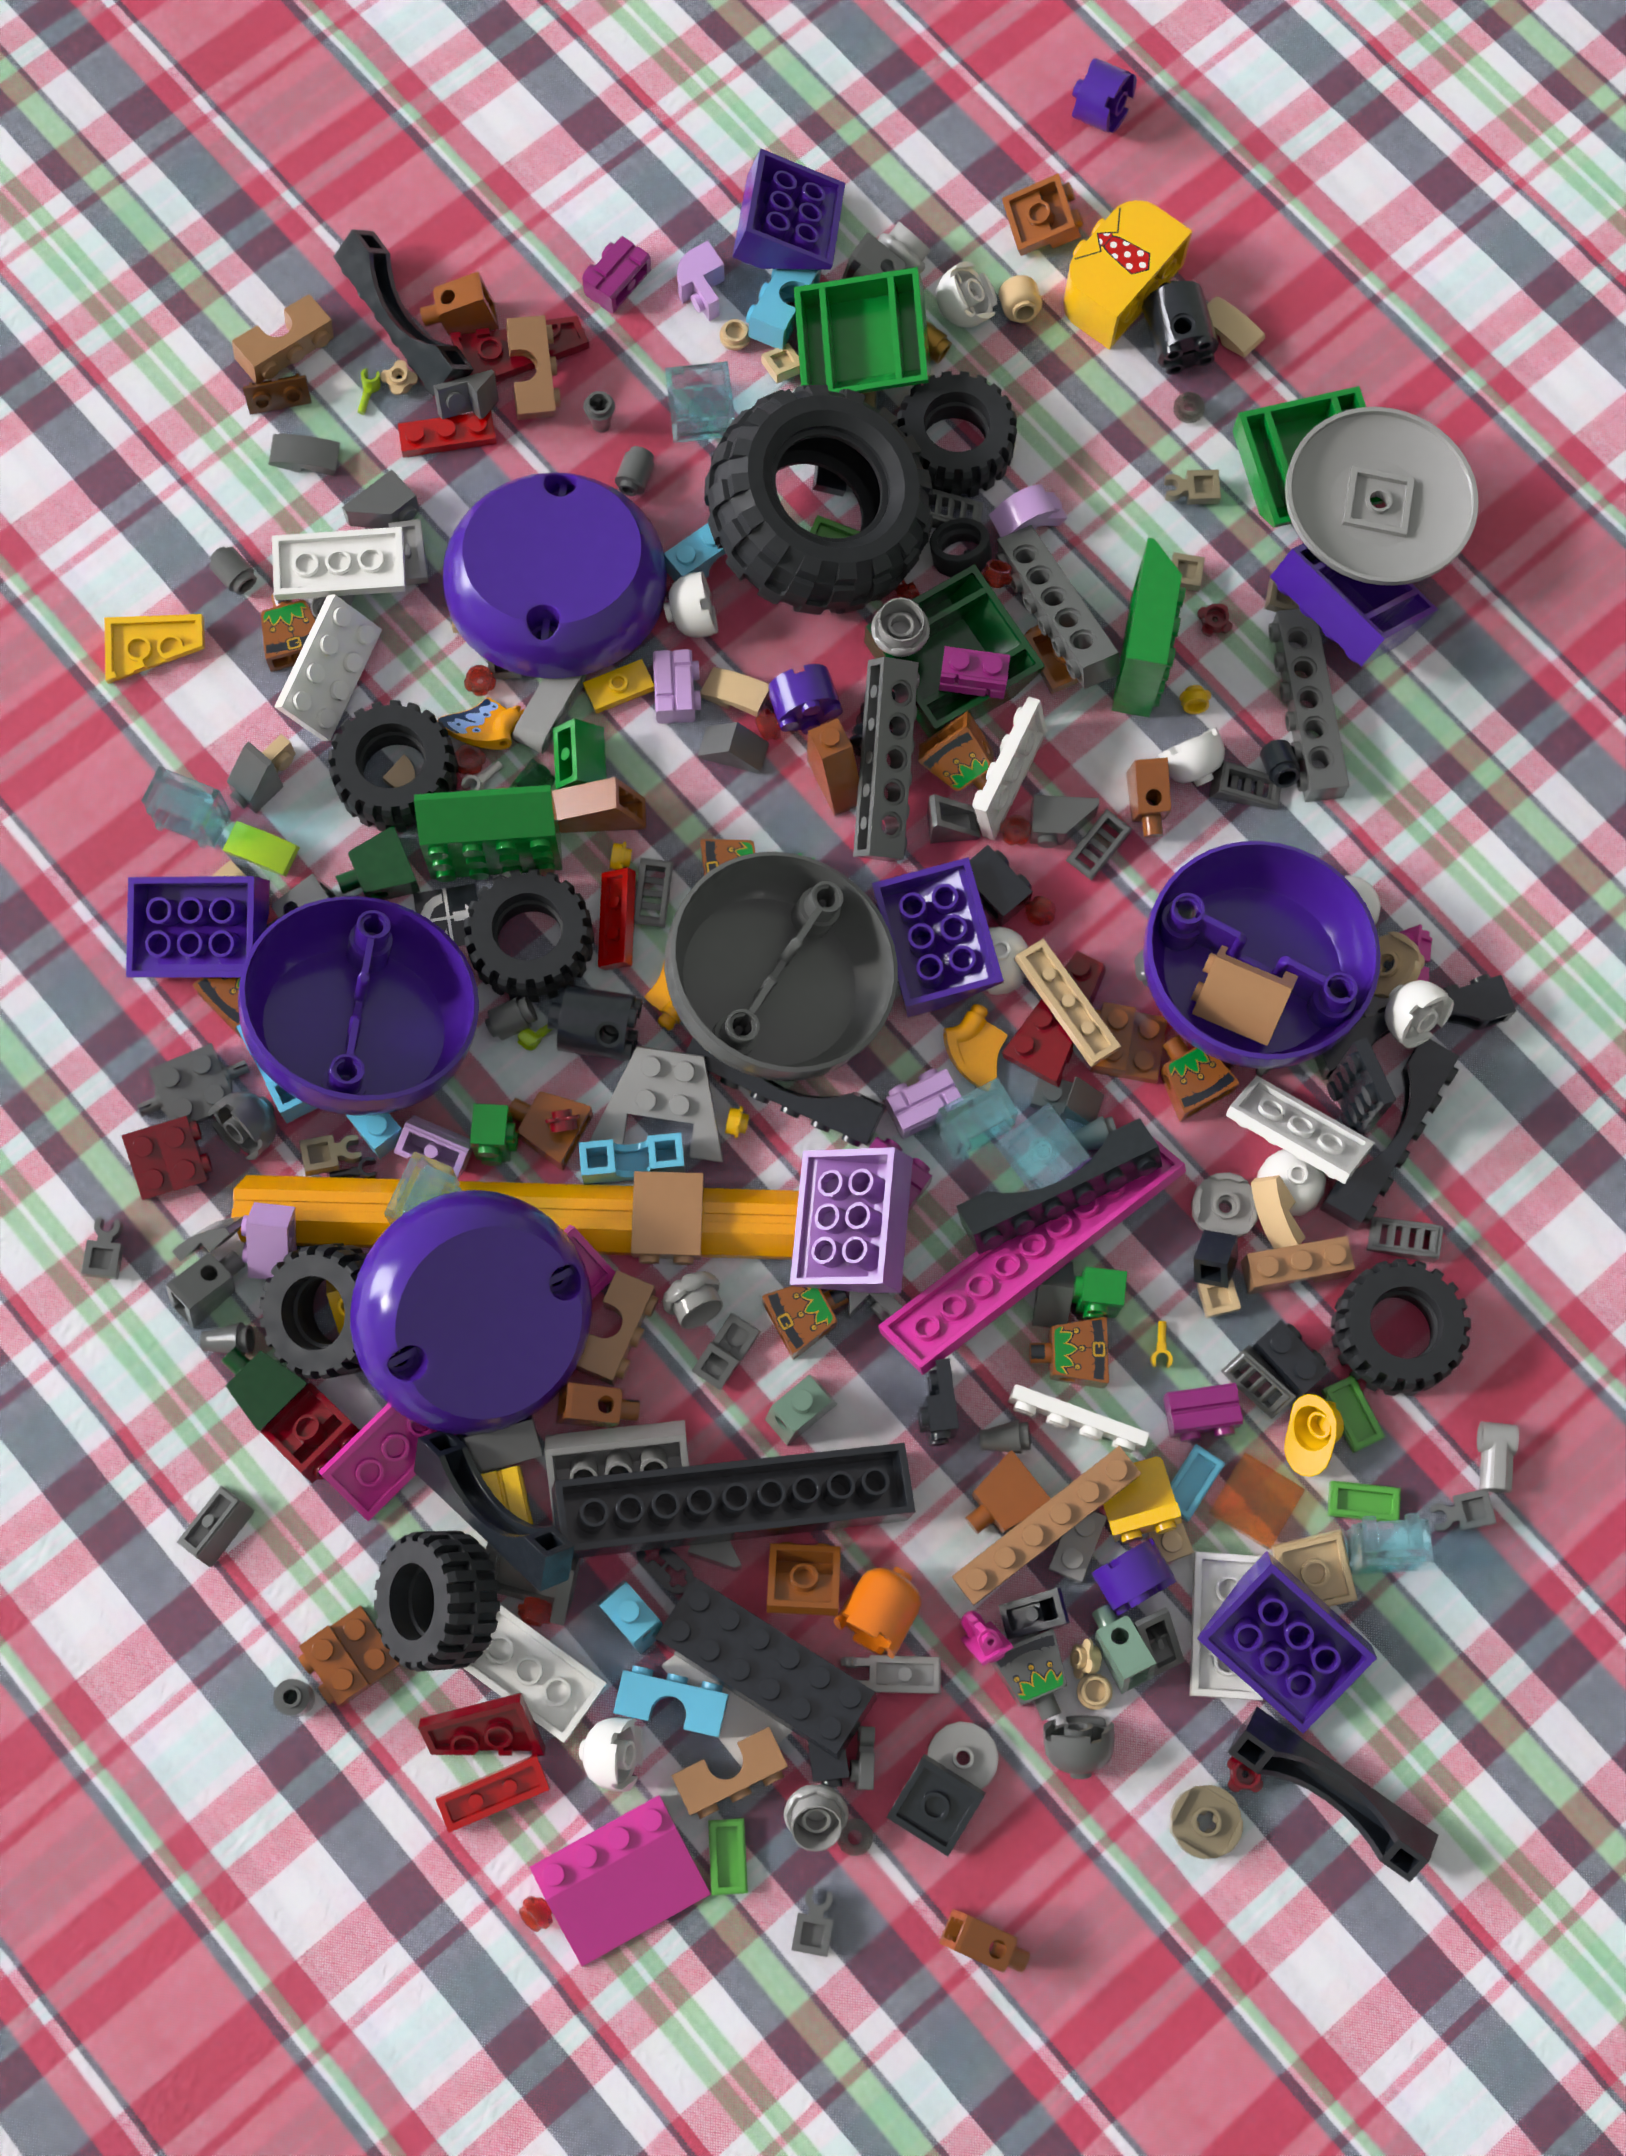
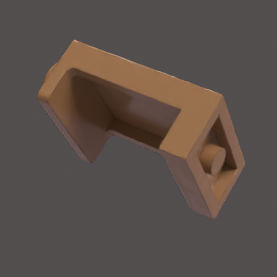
(1242, 996)
(667, 1217)

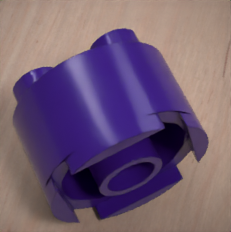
(1103, 95)
(804, 698)
(1134, 1576)

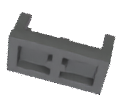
(505, 1446)

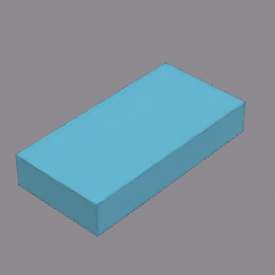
(1195, 1480)

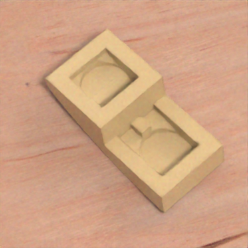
(1234, 327)
(735, 689)
(1273, 1206)

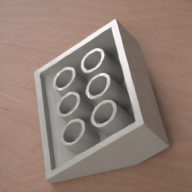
(615, 1451)

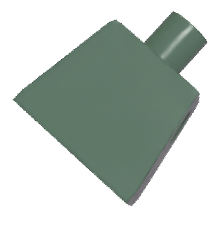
(799, 1409)
(1127, 1662)

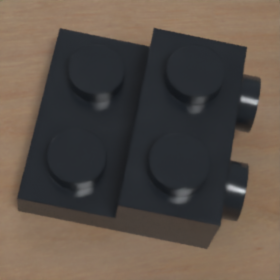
(939, 1410)

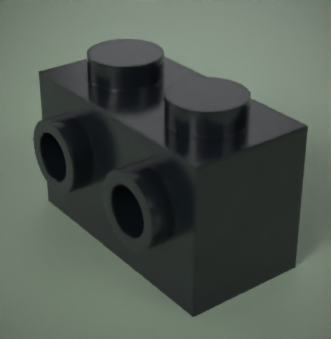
(999, 887)
(1291, 1358)

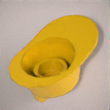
(1312, 1434)

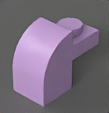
(696, 275)
(1028, 508)

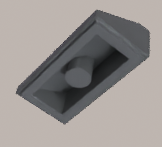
(215, 1526)

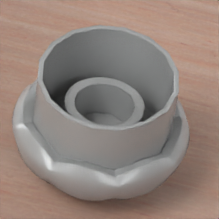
(906, 246)
(900, 627)
(693, 1299)
(816, 1816)

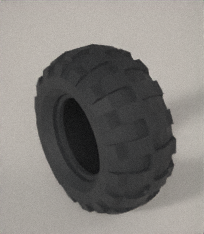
(857, 446)

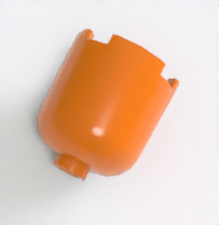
(881, 1610)

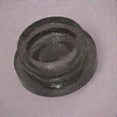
(1192, 400)
(864, 1845)

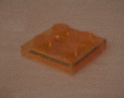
(1256, 1501)

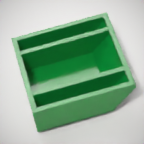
(863, 332)
(1270, 438)
(1149, 633)
(488, 832)

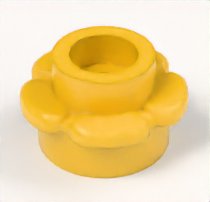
(1195, 699)
(620, 856)
(736, 1121)

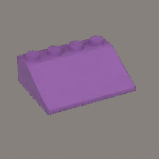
(852, 1220)

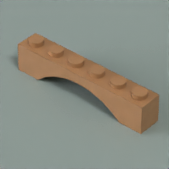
(1046, 1525)

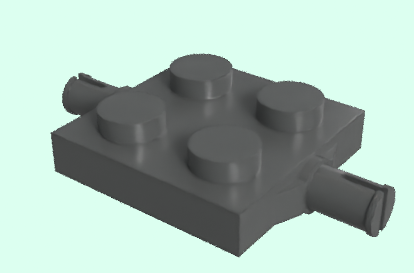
(191, 1084)

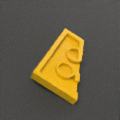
(149, 641)

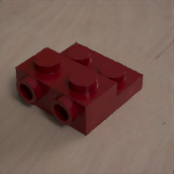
(167, 1156)
(310, 1432)

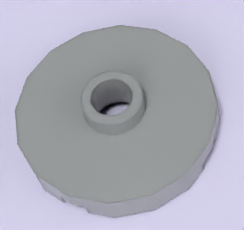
(1226, 1189)
(974, 1741)

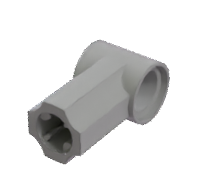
(1497, 1446)

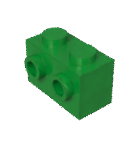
(578, 753)
(493, 1134)
(1099, 1292)

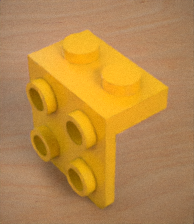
(1144, 1504)

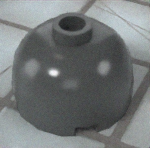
(245, 1122)
(1079, 1746)

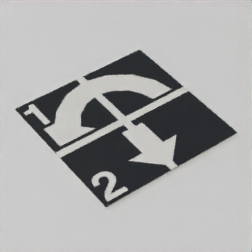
(447, 908)

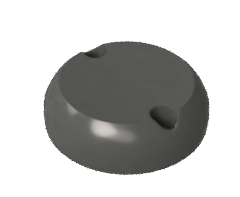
(778, 969)

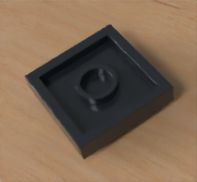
(936, 1805)

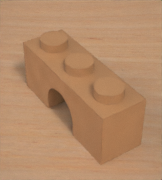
(530, 339)
(267, 355)
(1308, 1261)
(632, 1301)
(703, 1790)

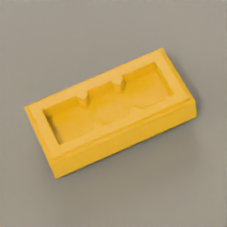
(618, 686)

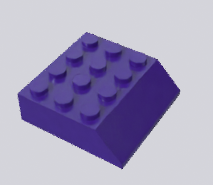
(1355, 614)

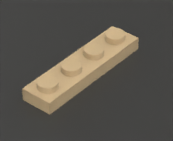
(1067, 1002)

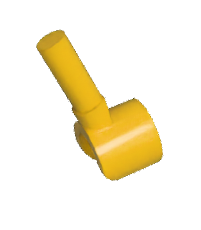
(1161, 1345)

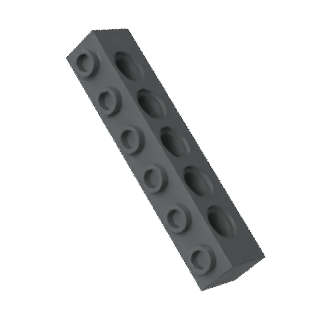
(1058, 608)
(874, 772)
(1314, 782)

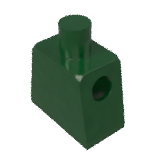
(379, 868)
(260, 1385)

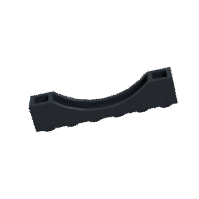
(369, 269)
(1475, 1006)
(1422, 1079)
(849, 1114)
(1003, 1216)
(534, 1550)
(1390, 1831)

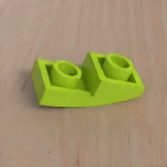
(261, 848)

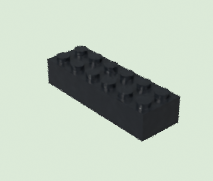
(766, 1668)

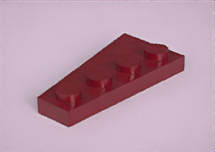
(490, 349)
(1041, 1041)

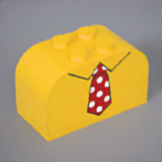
(1121, 266)

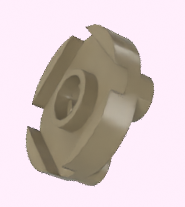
(1226, 1816)

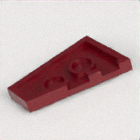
(487, 1726)

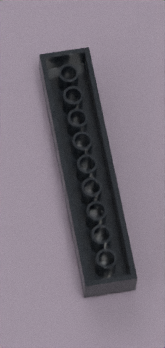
(733, 1500)

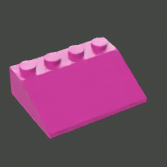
(620, 1880)

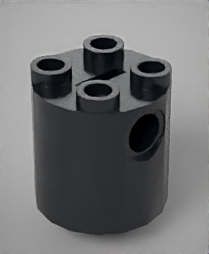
(1180, 326)
(596, 1022)

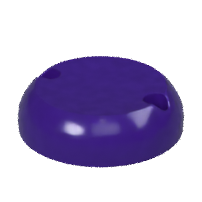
(554, 576)
(1279, 915)
(357, 1005)
(473, 1310)

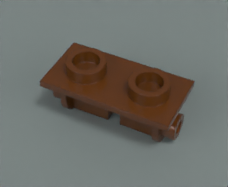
(278, 394)

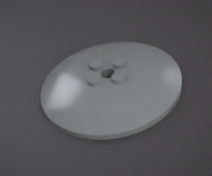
(1389, 457)

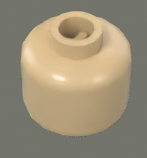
(1020, 298)

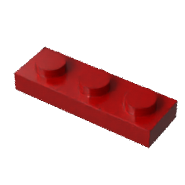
(446, 434)
(616, 919)
(492, 1793)

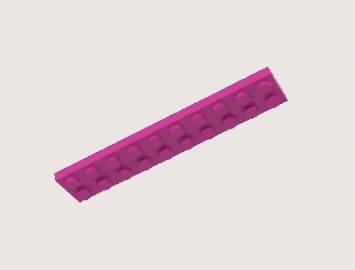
(997, 1279)
(384, 1450)

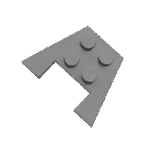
(668, 1088)

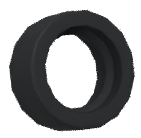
(956, 531)

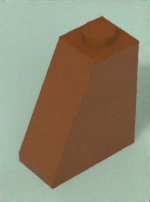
(833, 765)
(599, 807)

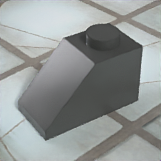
(382, 503)
(253, 779)
(1059, 818)

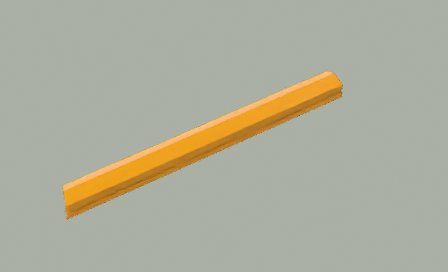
(353, 1210)

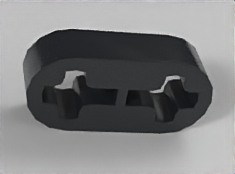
(661, 1576)

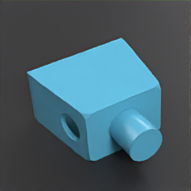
(631, 1616)

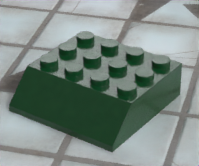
(965, 616)

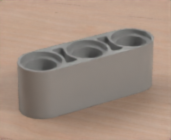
(546, 711)

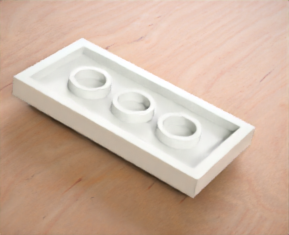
(338, 563)
(328, 668)
(1011, 767)
(1300, 1129)
(1063, 1414)
(1212, 1582)
(550, 1680)

